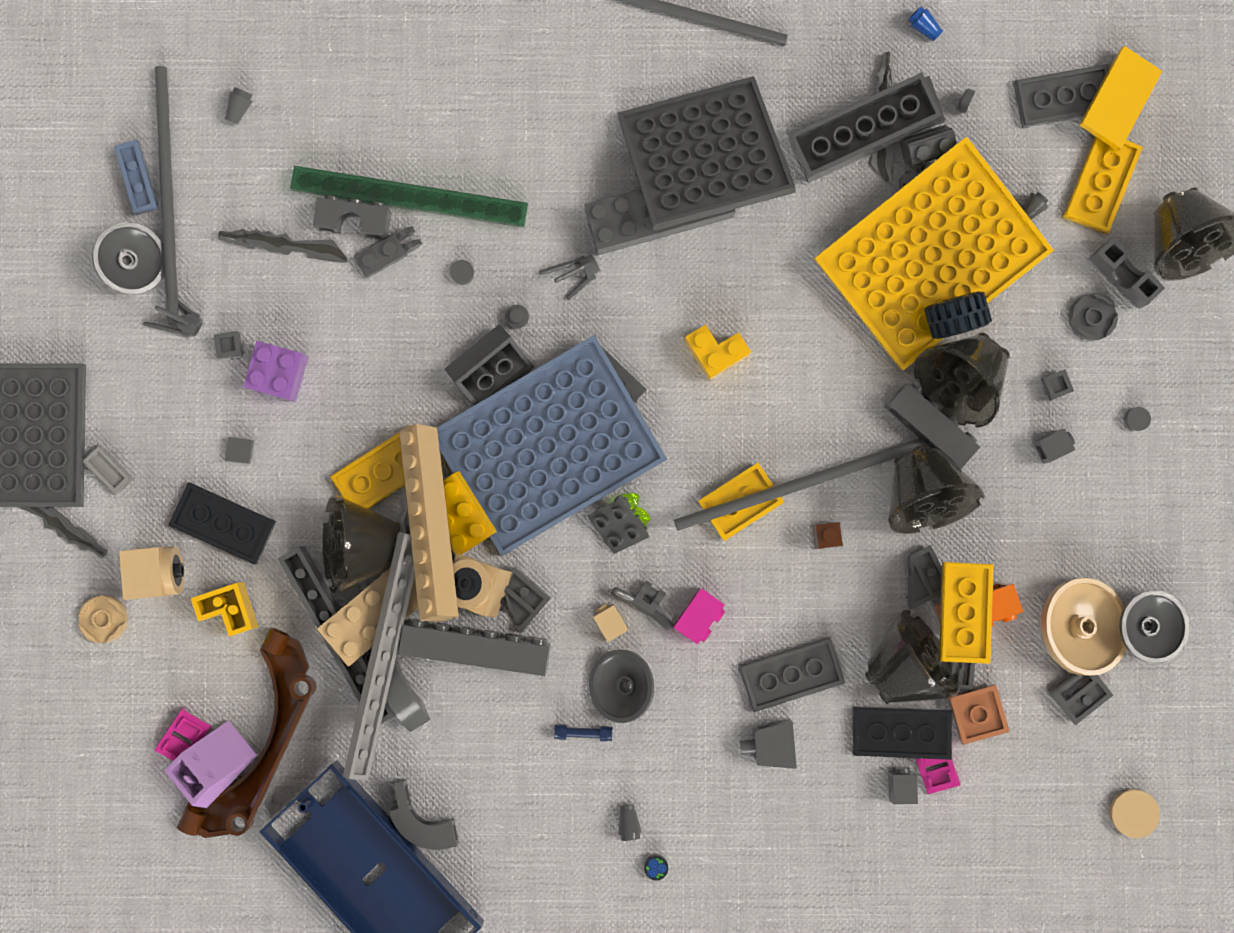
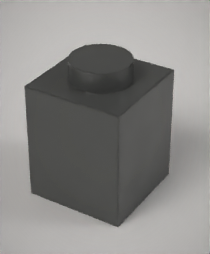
(1054, 445)
(903, 786)

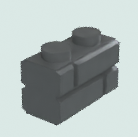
(927, 145)

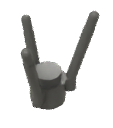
(584, 266)
(189, 324)

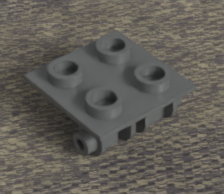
(618, 524)

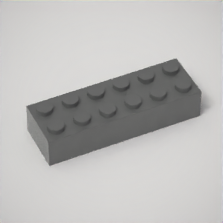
(865, 127)
(625, 222)
(474, 648)

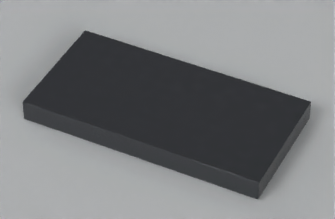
(222, 523)
(902, 732)

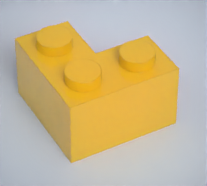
(714, 357)
(231, 603)

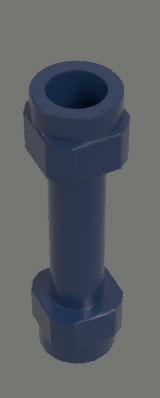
(562, 732)

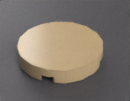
(102, 619)
(1134, 813)

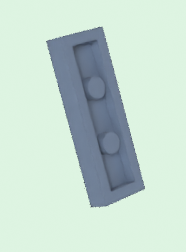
(136, 177)

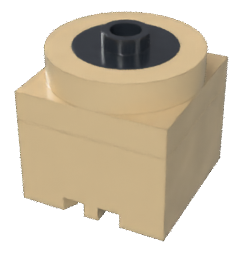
(151, 572)
(479, 585)

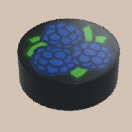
(656, 867)

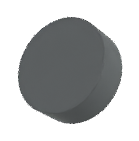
(966, 100)
(462, 272)
(1137, 419)

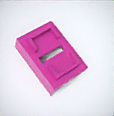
(186, 725)
(939, 778)

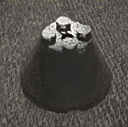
(1191, 234)
(964, 378)
(930, 491)
(356, 543)
(908, 664)

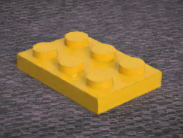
(746, 483)
(465, 516)

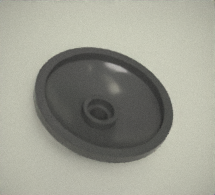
(141, 248)
(1166, 628)
(610, 686)

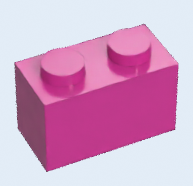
(699, 616)

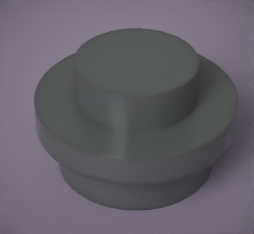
(517, 316)

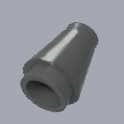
(237, 105)
(629, 824)

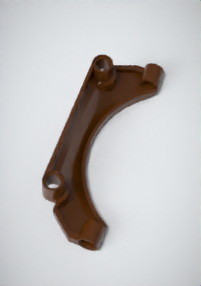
(287, 668)

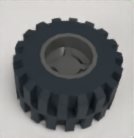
(958, 315)

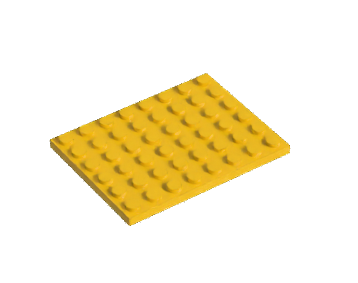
(931, 242)

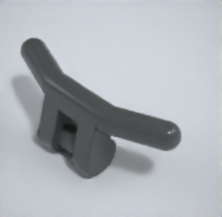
(649, 609)

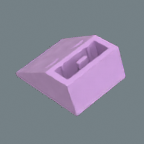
(211, 765)

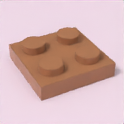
(979, 714)

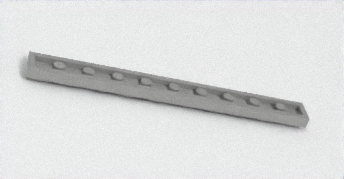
(381, 661)

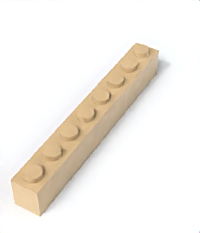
(428, 523)

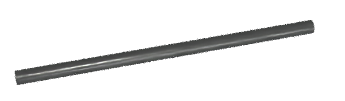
(710, 20)
(166, 190)
(796, 485)

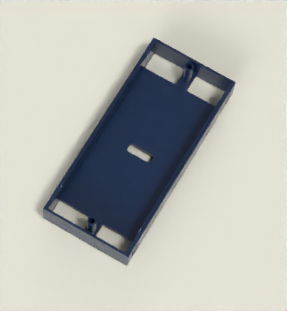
(345, 844)

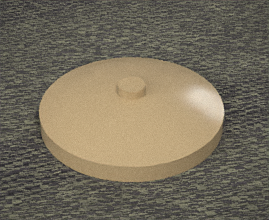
(1083, 626)

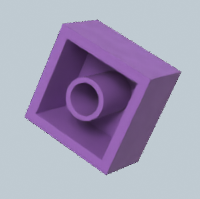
(275, 371)

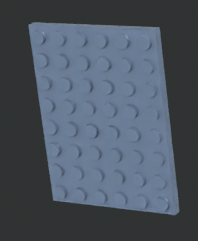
(550, 444)

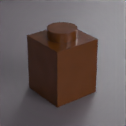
(827, 535)

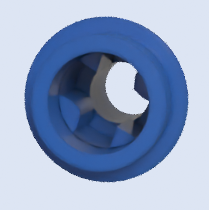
(925, 23)

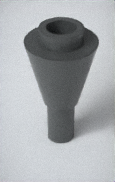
(1035, 204)

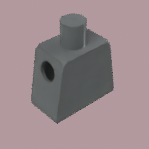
(772, 745)

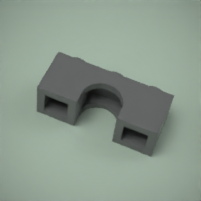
(332, 212)
(1113, 262)

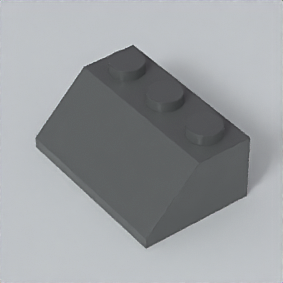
(489, 365)

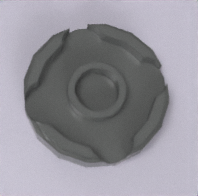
(1093, 317)

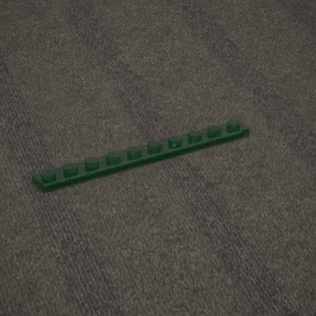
(409, 196)

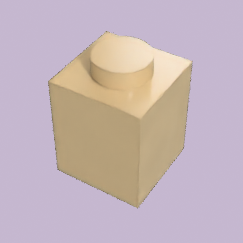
(610, 621)

